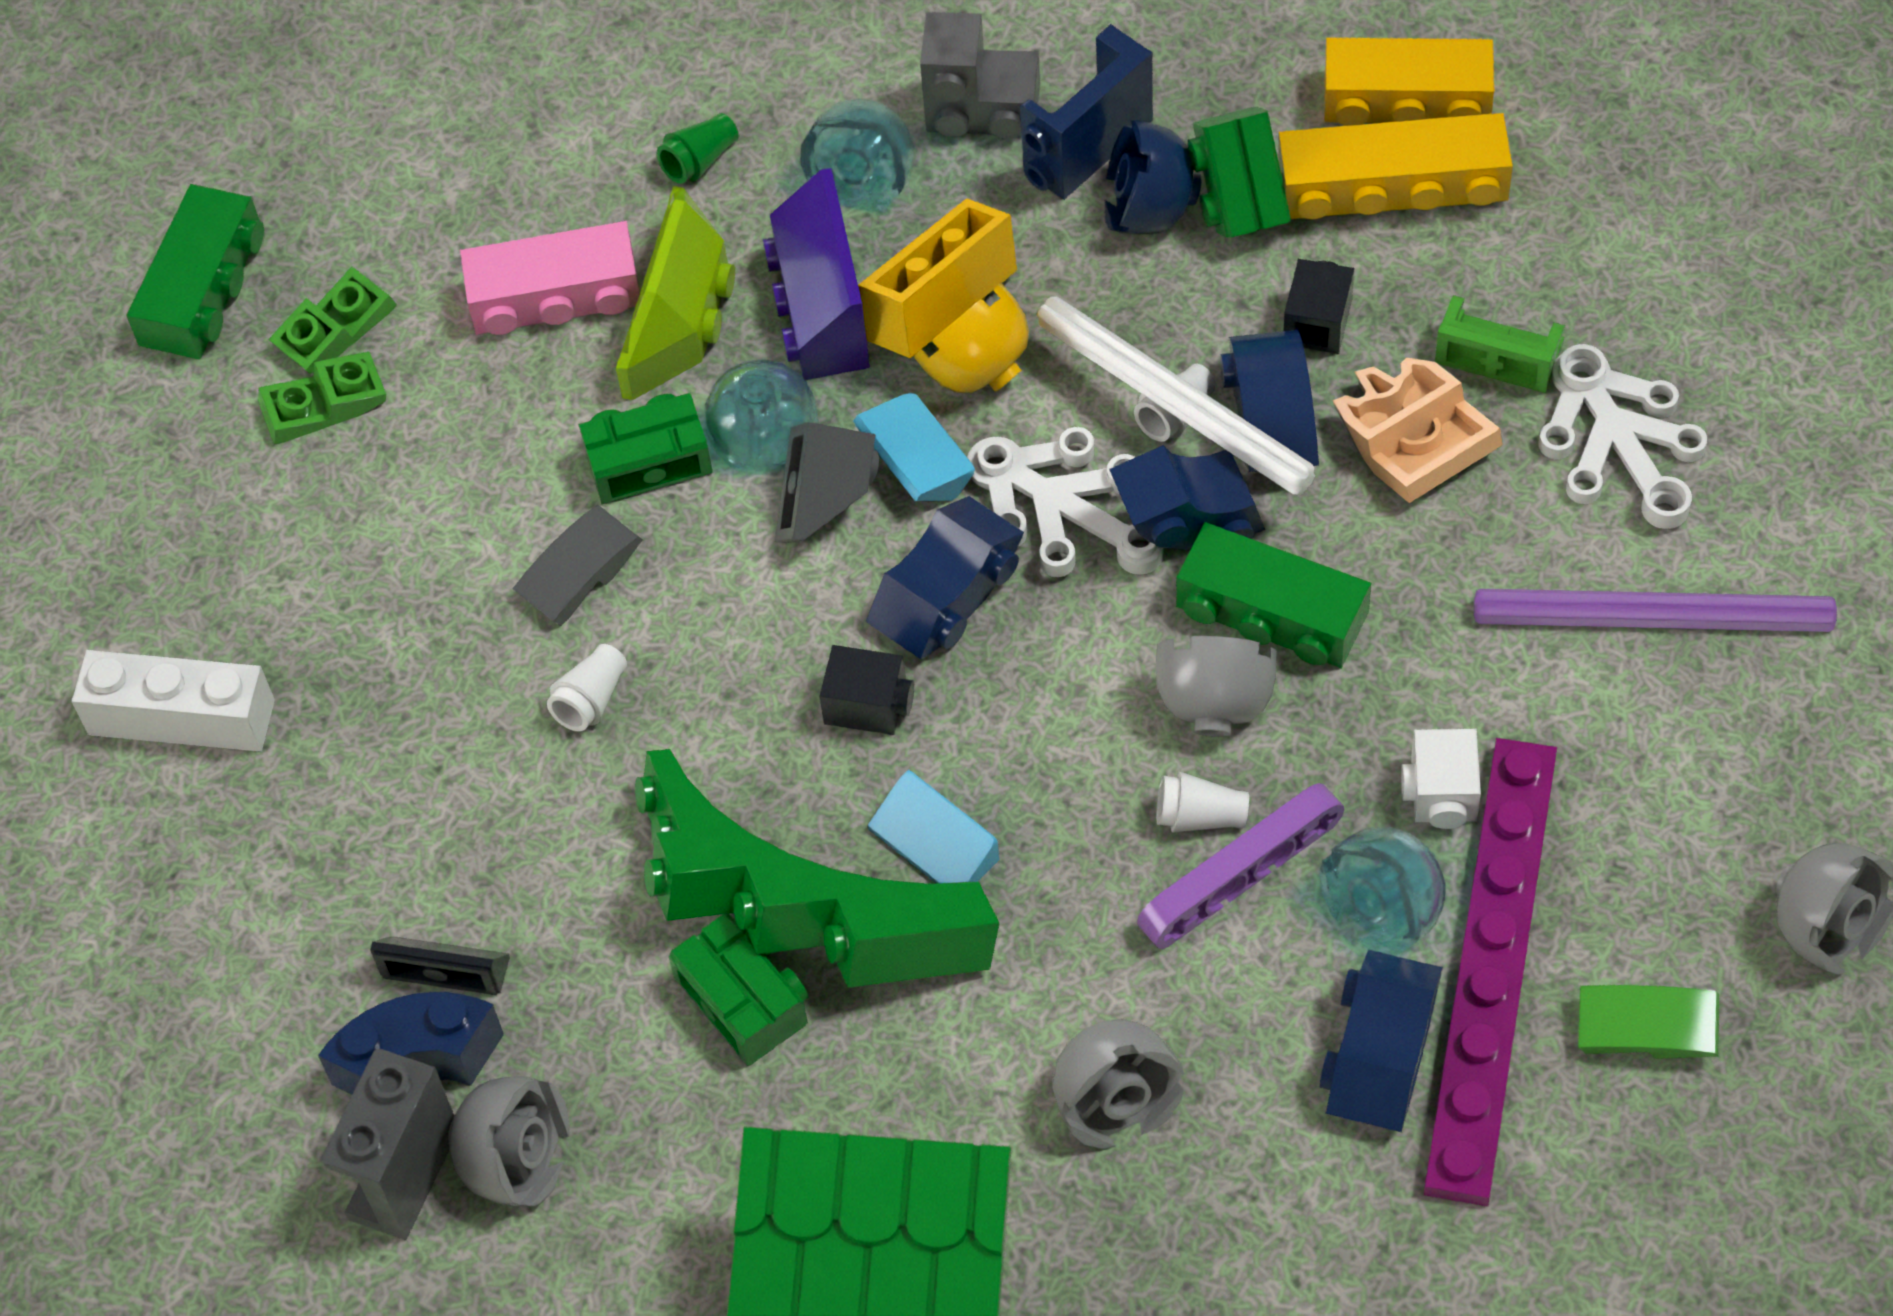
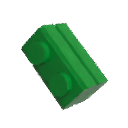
(1239, 172)
(645, 447)
(739, 989)

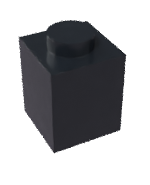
(1319, 304)
(865, 690)

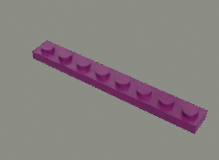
(1491, 974)

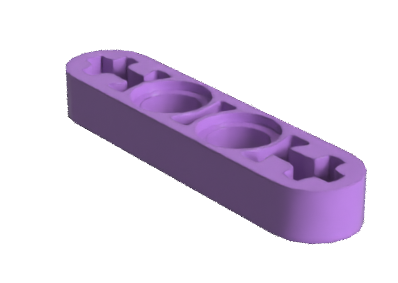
(1240, 865)

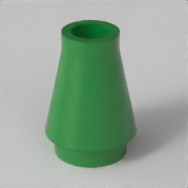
(693, 150)

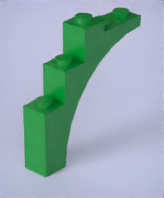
(785, 902)

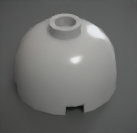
(1215, 681)
(1837, 891)
(1116, 1079)
(502, 1133)

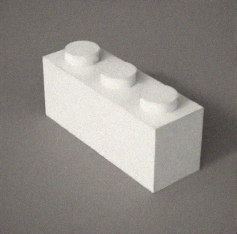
(173, 700)

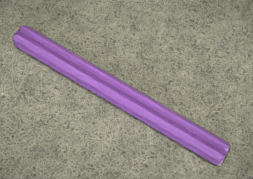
(1655, 610)

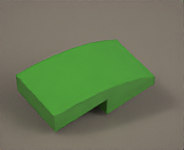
(335, 322)
(336, 393)
(1649, 1019)

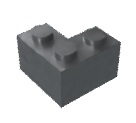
(972, 86)

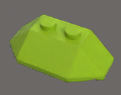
(677, 300)

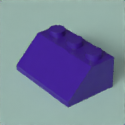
(817, 281)

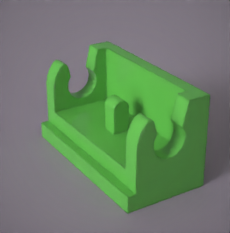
(1497, 349)

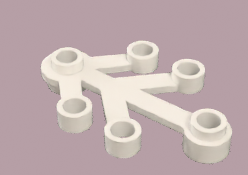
(1621, 430)
(1059, 497)

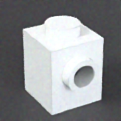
(1443, 777)

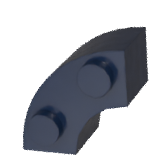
(1273, 388)
(1176, 494)
(945, 577)
(433, 1028)
(1382, 1041)

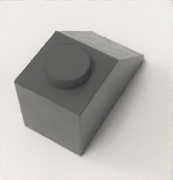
(822, 477)

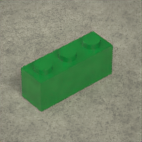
(196, 272)
(1272, 596)

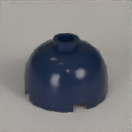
(1152, 178)

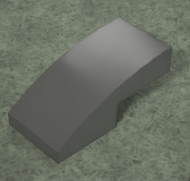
(572, 565)

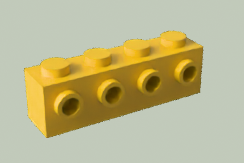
(1395, 166)

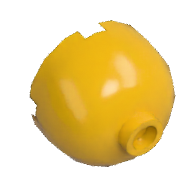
(979, 346)

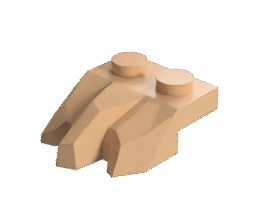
(1416, 426)

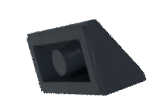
(440, 964)

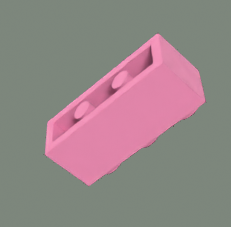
(550, 278)

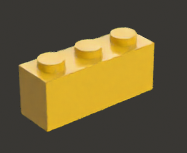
(1406, 79)
(938, 277)

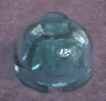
(860, 143)
(753, 413)
(1383, 877)

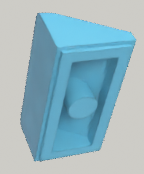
(917, 448)
(933, 833)

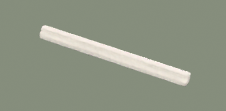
(1176, 396)

